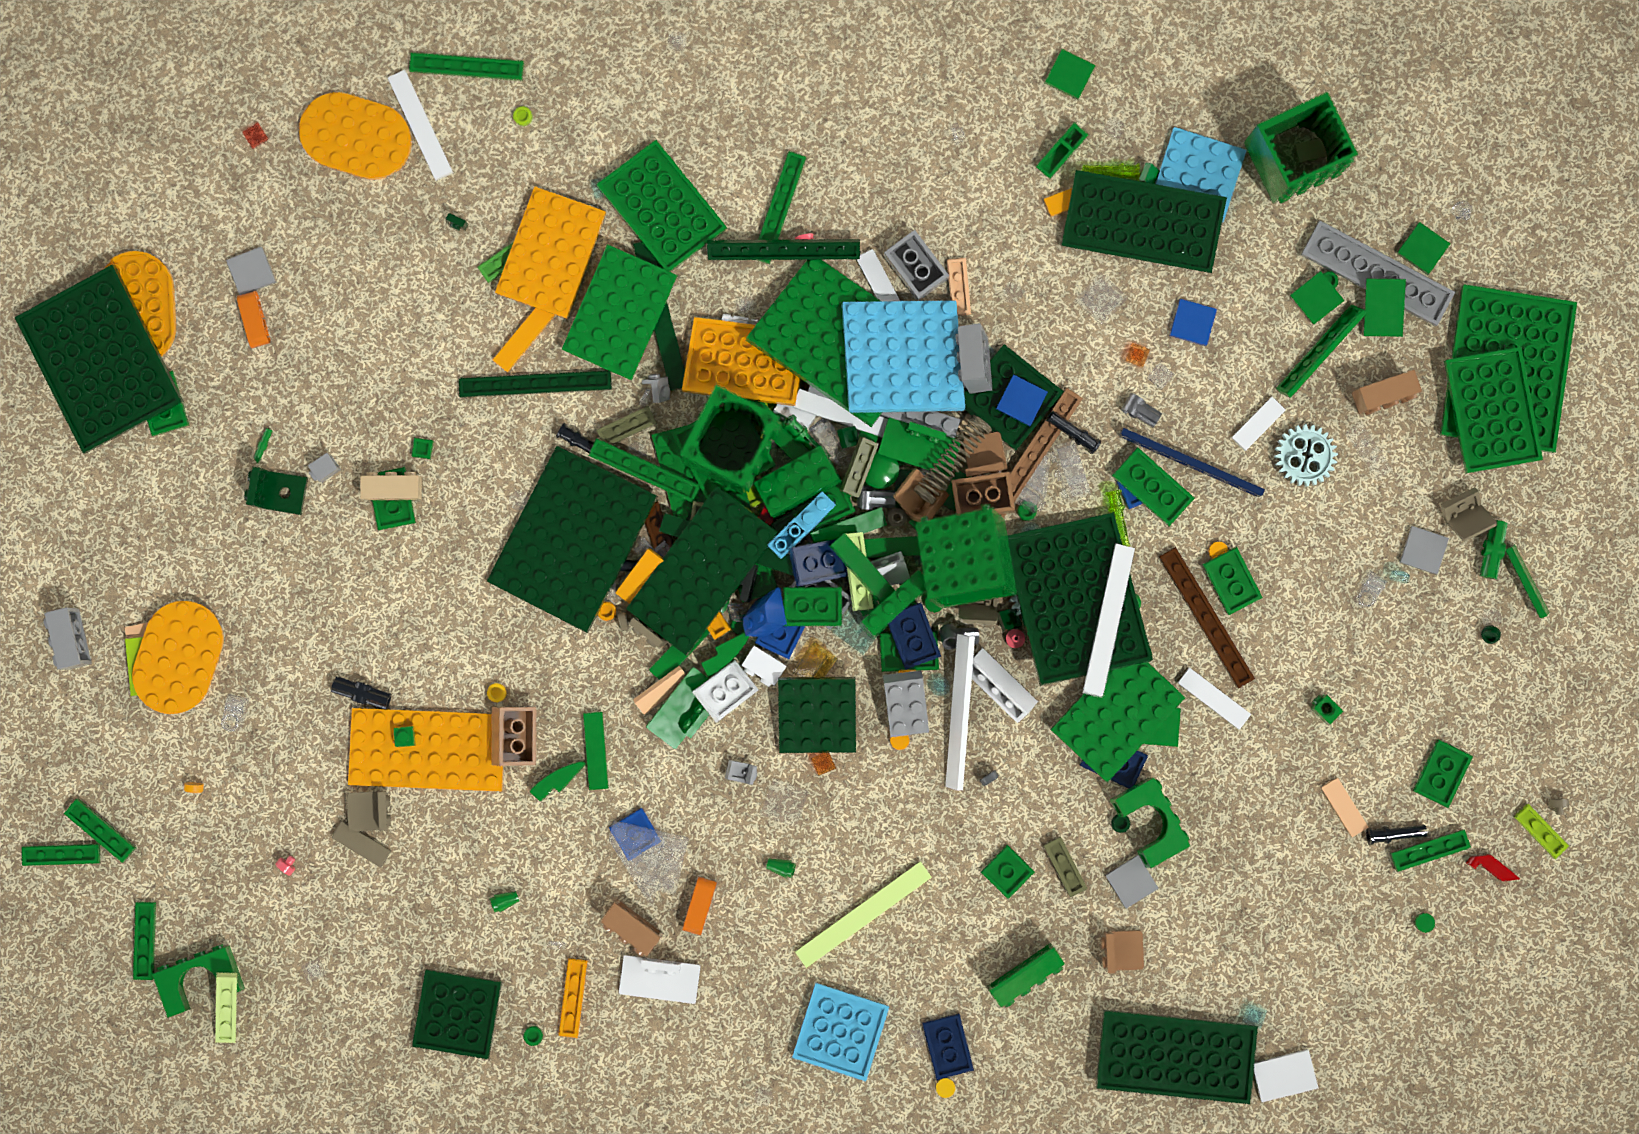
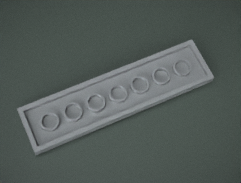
(1358, 261)

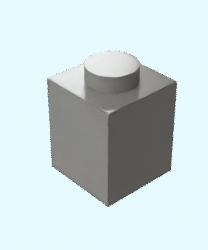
(323, 468)

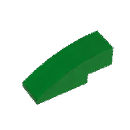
(1062, 150)
(726, 653)
(556, 780)

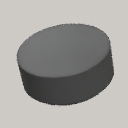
(989, 778)

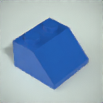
(765, 615)

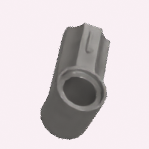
(1139, 409)
(873, 498)
(949, 635)

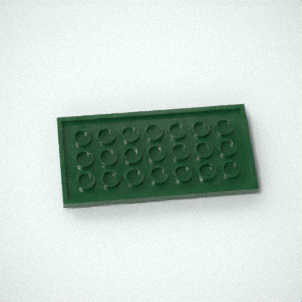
(1143, 221)
(702, 570)
(1176, 1057)

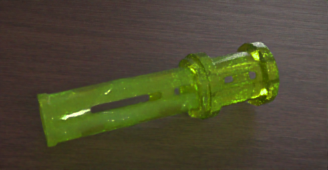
(1121, 170)
(1117, 507)

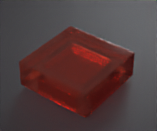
(255, 135)

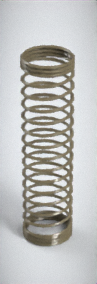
(978, 423)

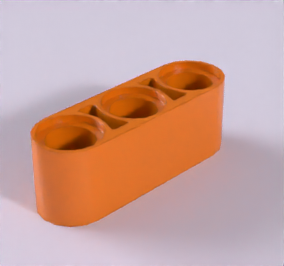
(253, 320)
(699, 906)

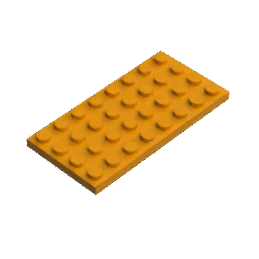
(449, 750)

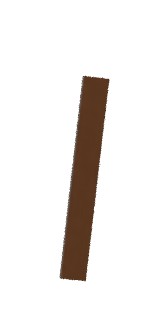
(1206, 617)

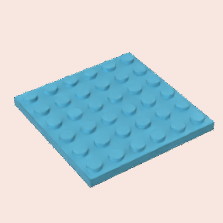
(902, 356)

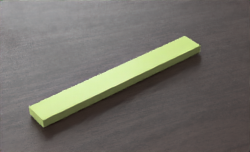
(863, 914)

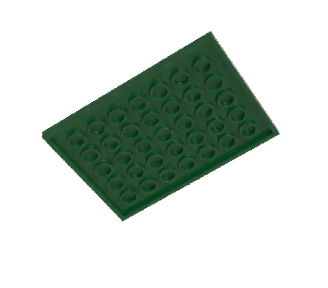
(98, 359)
(572, 539)
(1060, 596)

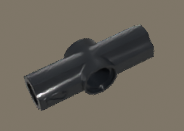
(361, 693)

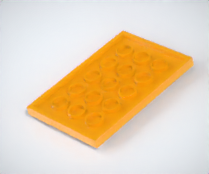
(550, 252)
(724, 358)

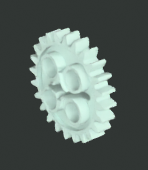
(1322, 460)

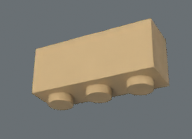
(391, 486)

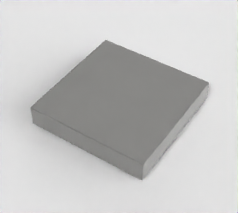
(251, 271)
(1424, 550)
(1131, 881)

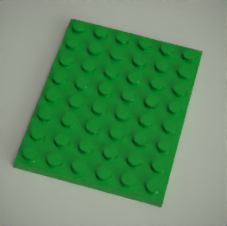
(1506, 320)
(807, 331)

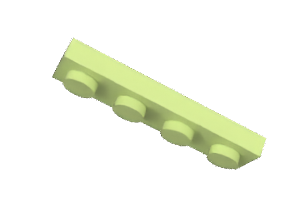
(860, 596)
(226, 1007)

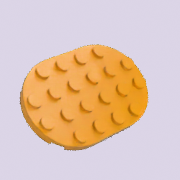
(355, 135)
(152, 293)
(177, 657)

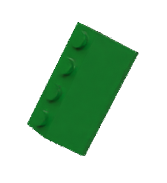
(1026, 975)

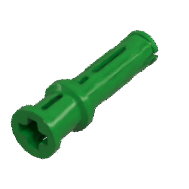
(799, 432)

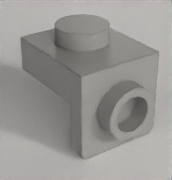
(659, 386)
(741, 772)

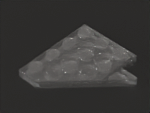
(650, 857)

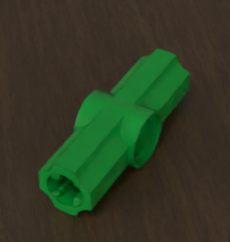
(1493, 550)

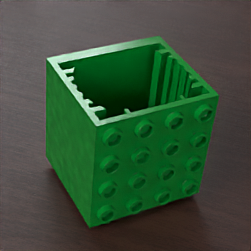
(1319, 117)
(736, 480)
(966, 558)

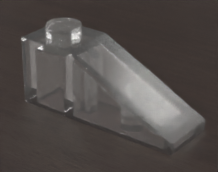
(828, 438)
(1035, 490)

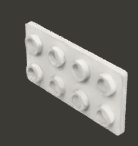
(659, 979)

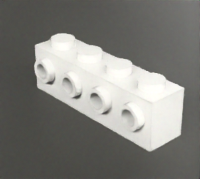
(1001, 686)

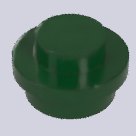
(1491, 634)
(1120, 824)

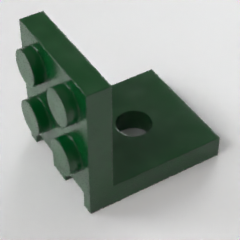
(266, 490)

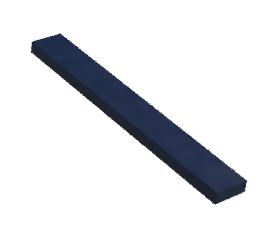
(1191, 462)

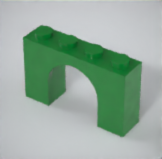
(894, 605)
(1172, 838)
(170, 979)

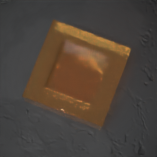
(1137, 355)
(823, 763)

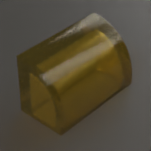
(815, 662)

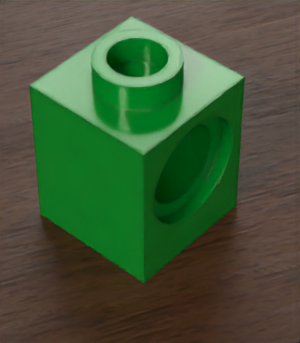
(1334, 711)

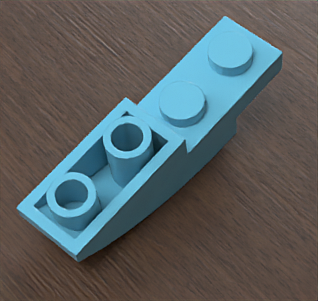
(801, 525)

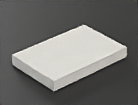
(725, 691)
(1285, 1075)

